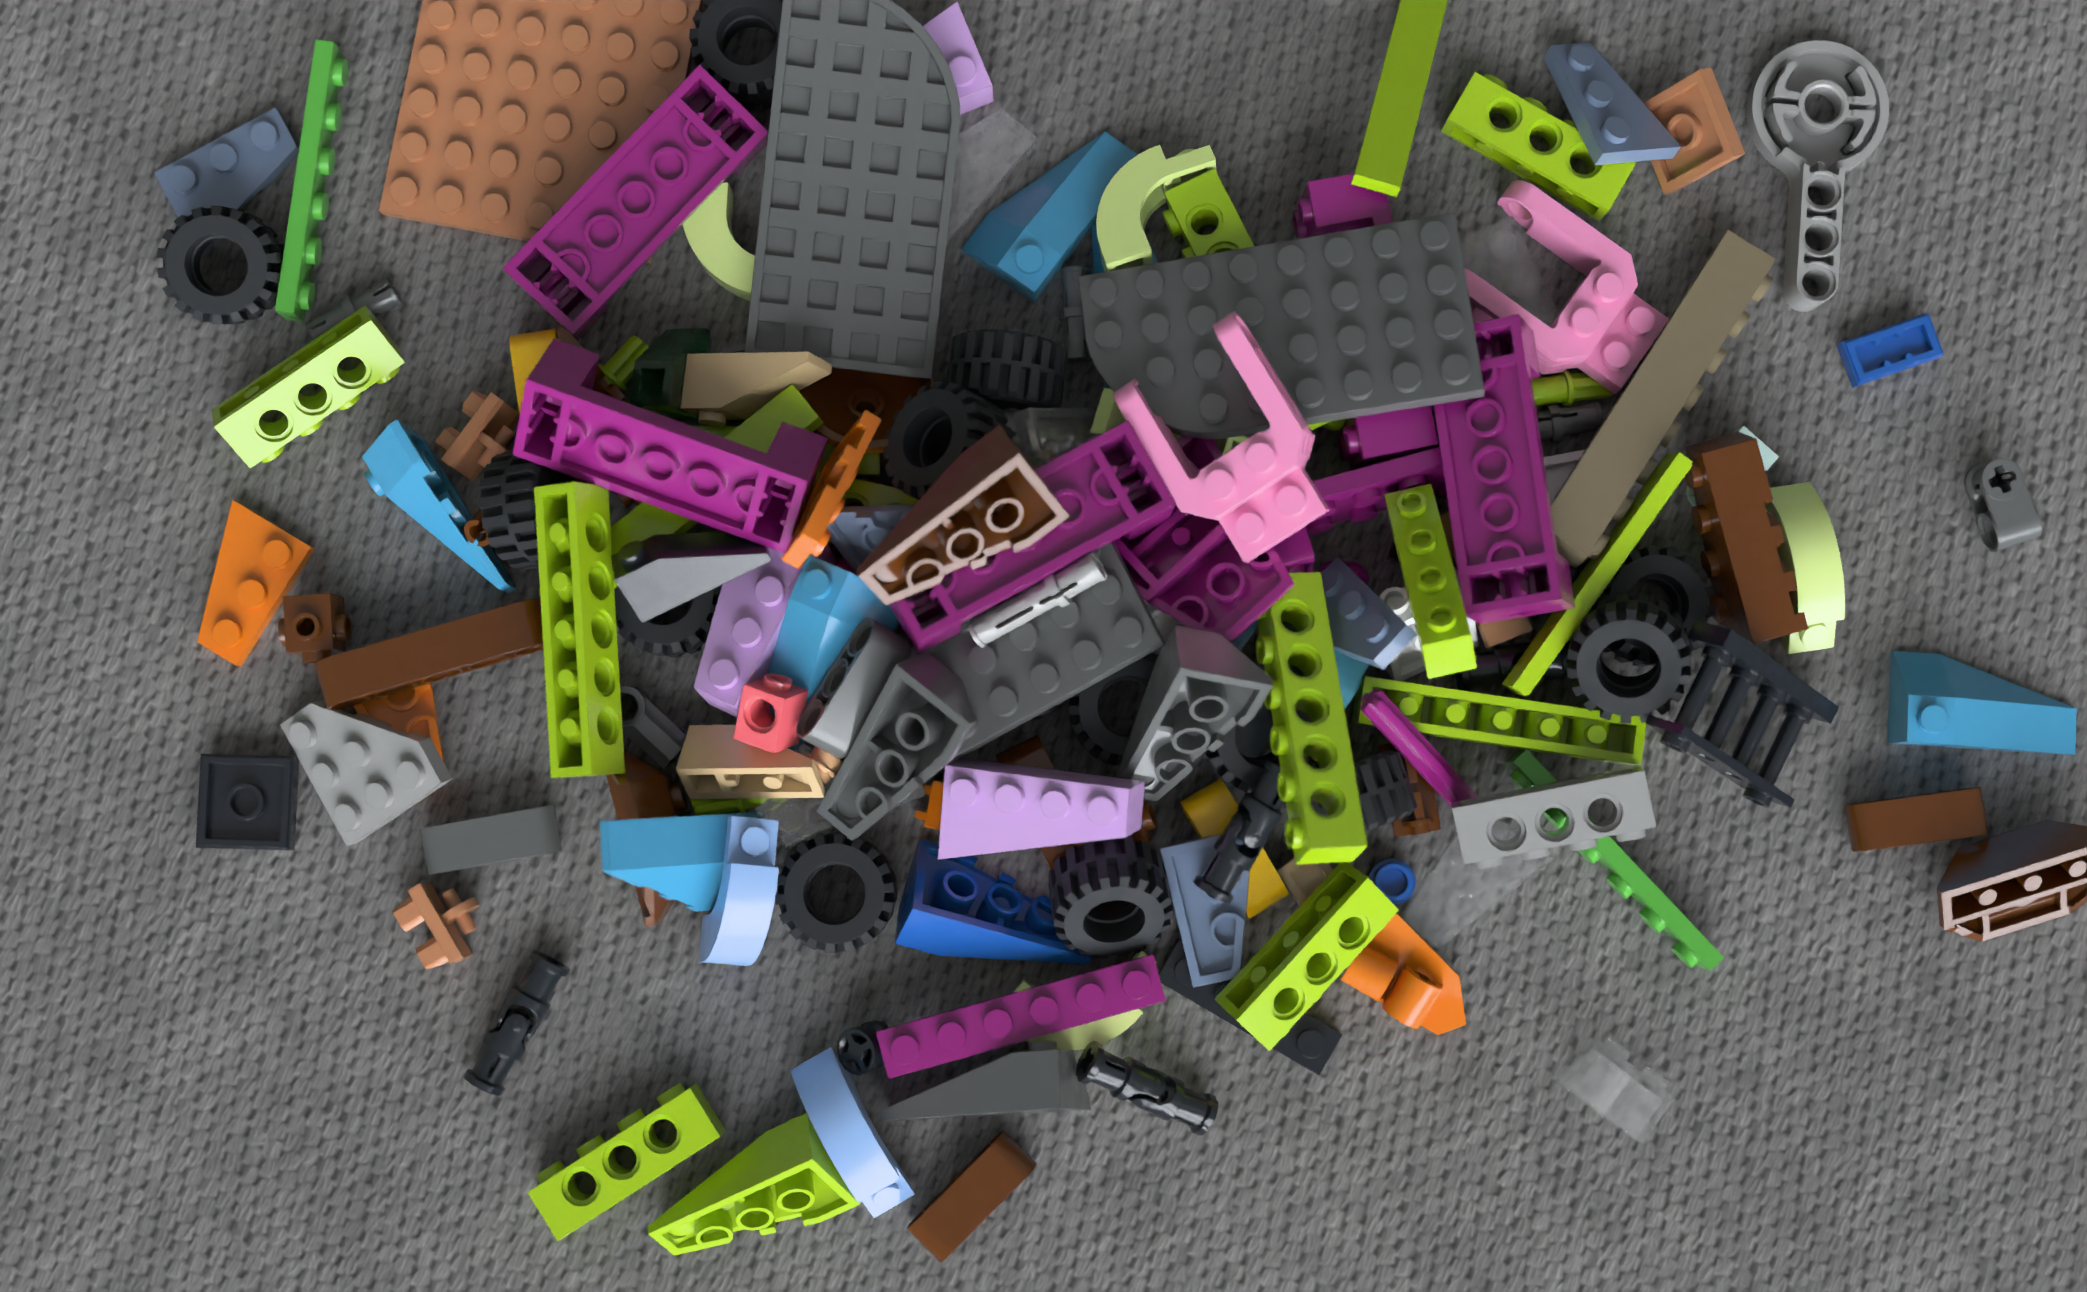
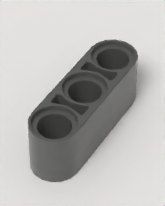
(852, 687)
(490, 840)

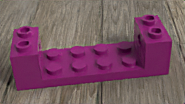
(636, 201)
(1339, 206)
(662, 459)
(1500, 485)
(1107, 492)
(1360, 497)

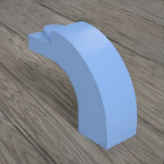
(746, 894)
(849, 1133)

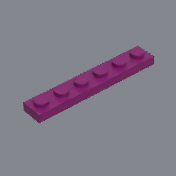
(1020, 1016)

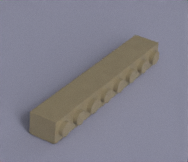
(1656, 394)

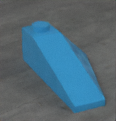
(1046, 221)
(415, 481)
(820, 620)
(1964, 707)
(669, 855)

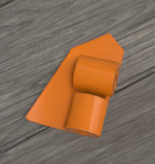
(1408, 979)

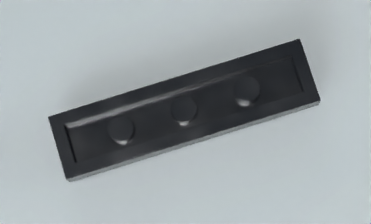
(1307, 1041)

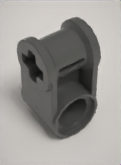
(2004, 509)

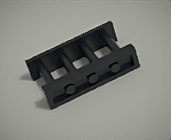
(1775, 687)

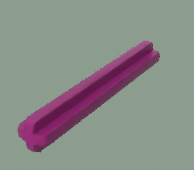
(1415, 747)

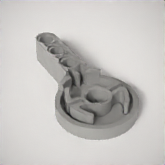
(1813, 150)

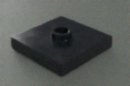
(247, 802)

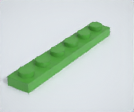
(313, 164)
(1625, 876)

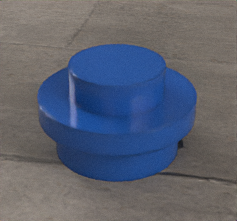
(1393, 879)

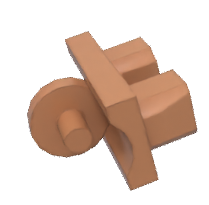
(482, 436)
(426, 906)

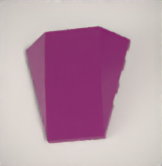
(1196, 572)

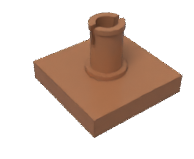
(1701, 124)

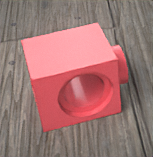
(756, 723)

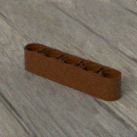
(431, 654)

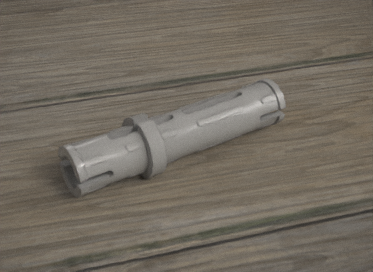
(1037, 599)

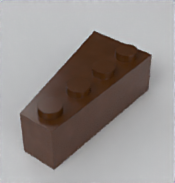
(1741, 539)

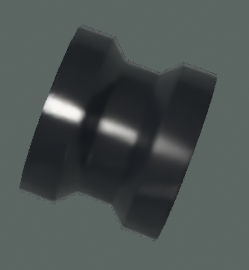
(854, 1048)

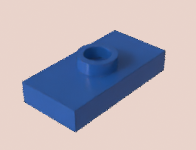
(1890, 350)

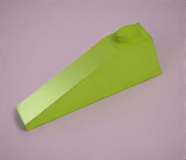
(768, 1182)

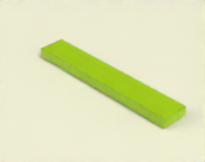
(1399, 96)
(755, 433)
(1598, 573)

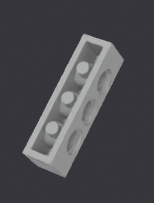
(1624, 787)

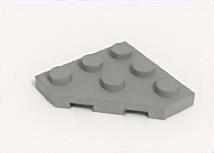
(363, 767)

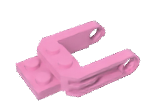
(1603, 323)
(1258, 486)

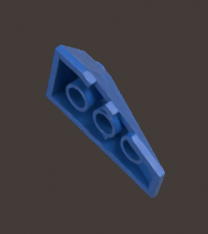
(967, 913)

